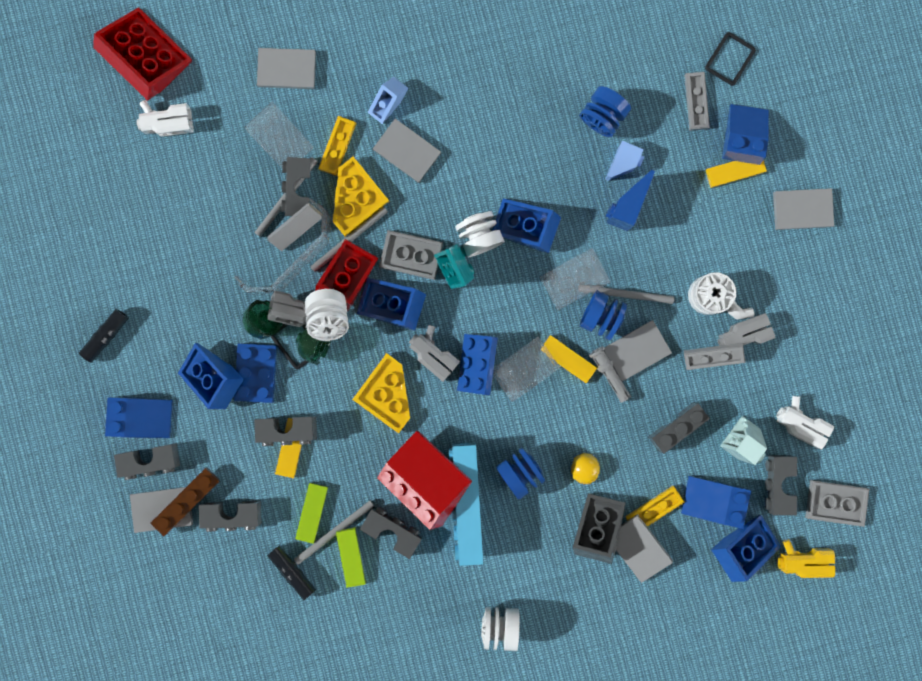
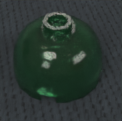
(256, 320)
(310, 348)

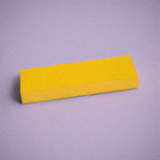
(337, 145)
(732, 172)
(570, 360)
(288, 456)
(658, 506)

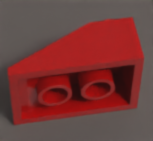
(348, 271)

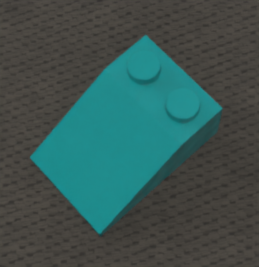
(454, 266)

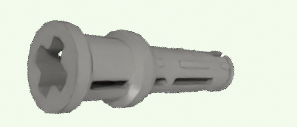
(606, 367)

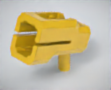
(807, 565)

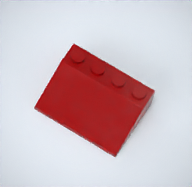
(141, 52)
(424, 480)

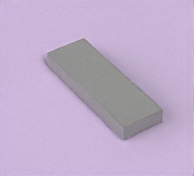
(697, 101)
(295, 226)
(714, 356)

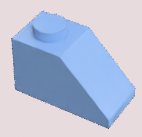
(387, 99)
(625, 160)

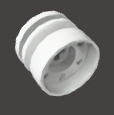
(479, 233)
(702, 288)
(326, 314)
(501, 629)

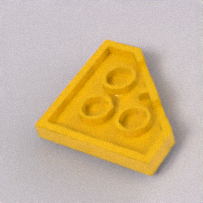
(355, 197)
(386, 394)

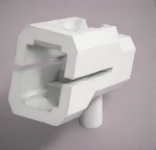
(165, 123)
(803, 427)

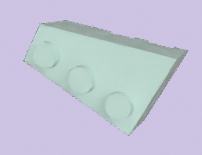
(745, 442)

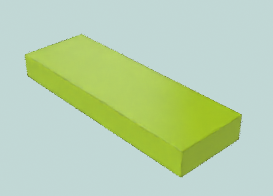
(311, 513)
(350, 557)

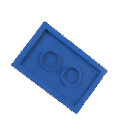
(477, 364)
(258, 369)

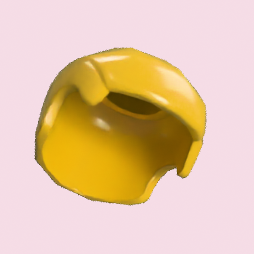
(585, 468)

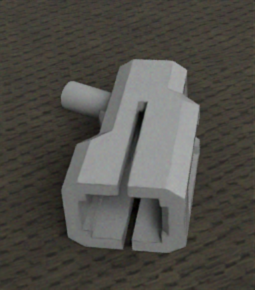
(287, 309)
(736, 332)
(424, 345)

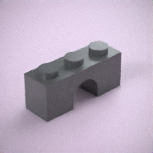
(295, 169)
(268, 431)
(672, 433)
(130, 463)
(778, 469)
(213, 516)
(407, 538)

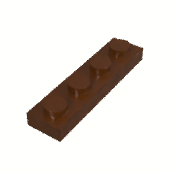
(185, 502)

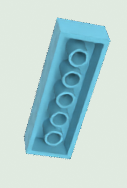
(468, 508)

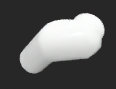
(739, 313)

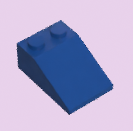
(746, 134)
(626, 210)
(527, 224)
(391, 303)
(210, 377)
(138, 417)
(716, 502)
(746, 549)

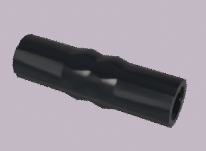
(103, 335)
(291, 572)

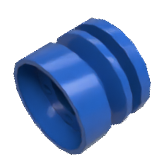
(605, 111)
(603, 315)
(520, 473)

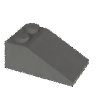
(599, 528)

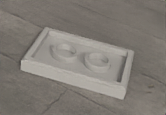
(286, 68)
(407, 150)
(803, 209)
(410, 255)
(637, 350)
(837, 503)
(149, 505)
(641, 549)

